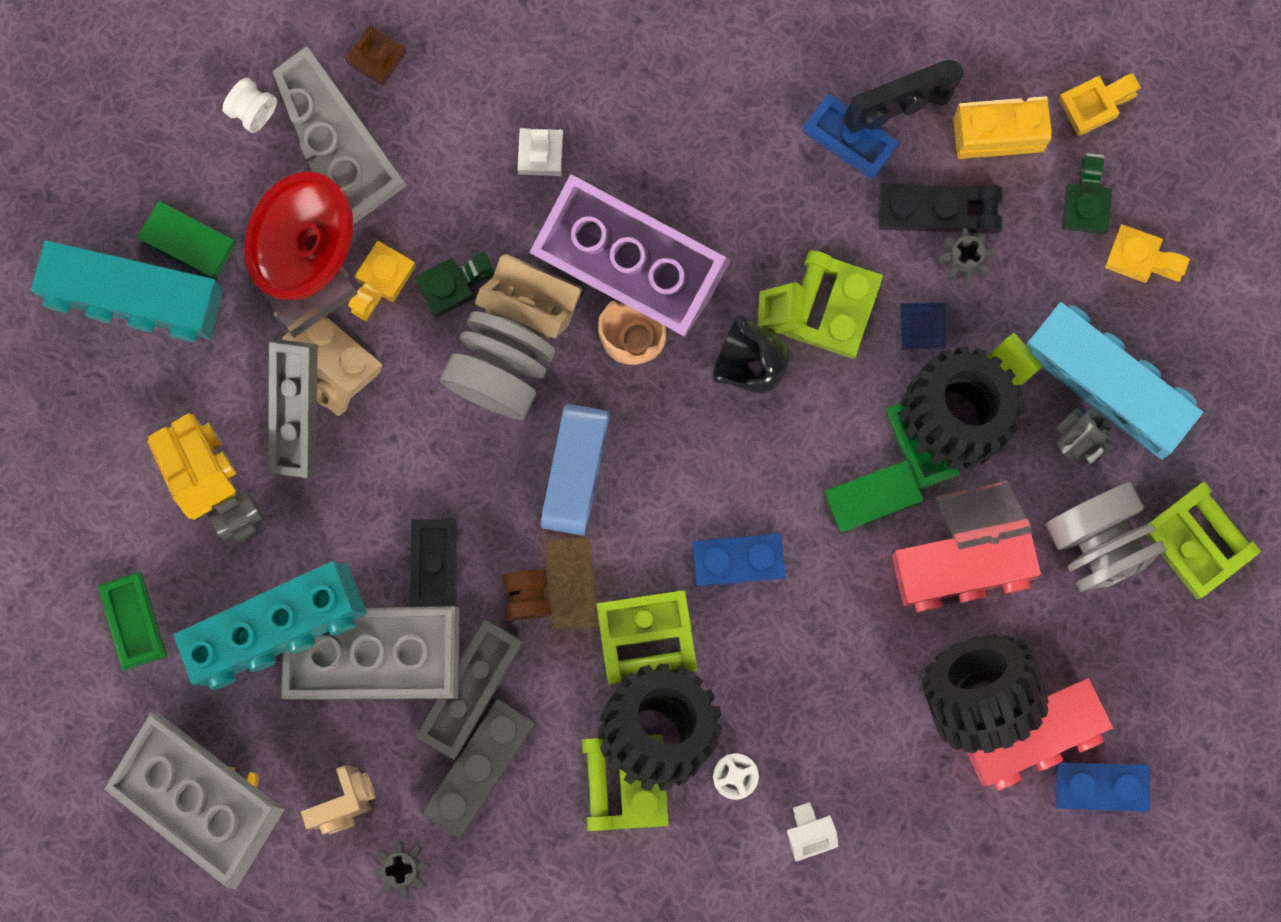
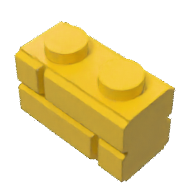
(1002, 127)
(192, 466)

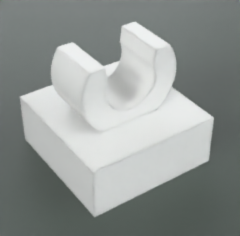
(540, 152)
(811, 835)

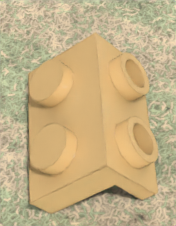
(530, 297)
(341, 364)
(339, 813)

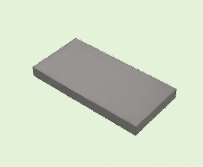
(383, 657)
(194, 800)

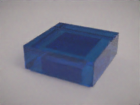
(923, 326)

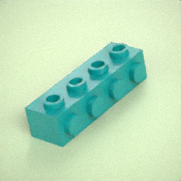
(127, 290)
(270, 625)

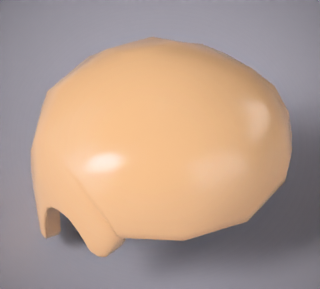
(630, 335)

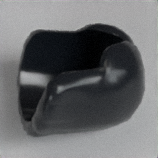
(746, 344)

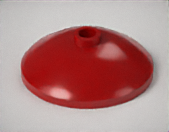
(298, 236)

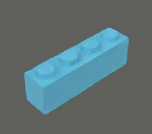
(1114, 380)

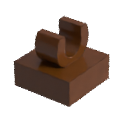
(375, 55)

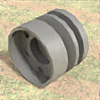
(501, 358)
(1105, 537)

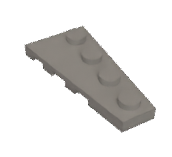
(334, 135)

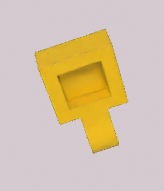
(1094, 104)
(1138, 255)
(382, 276)

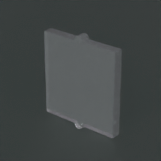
(304, 313)
(983, 515)

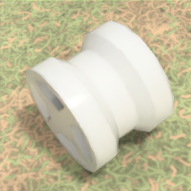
(249, 105)
(741, 773)

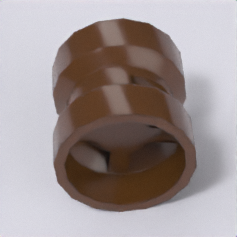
(526, 595)

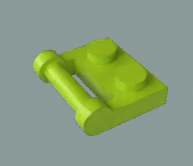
(846, 308)
(1192, 551)
(645, 621)
(639, 806)

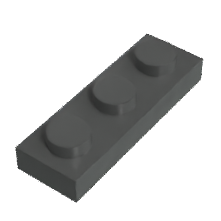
(292, 408)
(479, 677)
(478, 768)

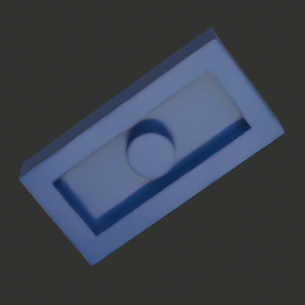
(863, 149)
(739, 560)
(1103, 787)

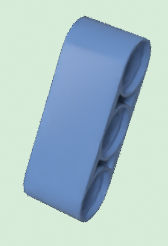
(575, 469)

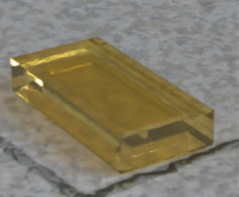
(571, 583)

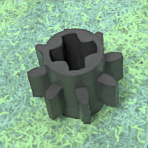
(971, 267)
(1084, 436)
(236, 517)
(395, 880)

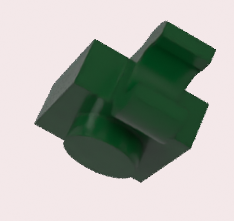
(1087, 204)
(448, 285)

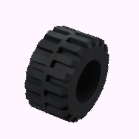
(984, 386)
(985, 693)
(680, 701)

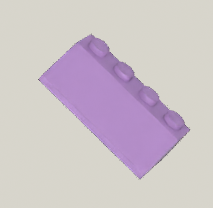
(629, 255)

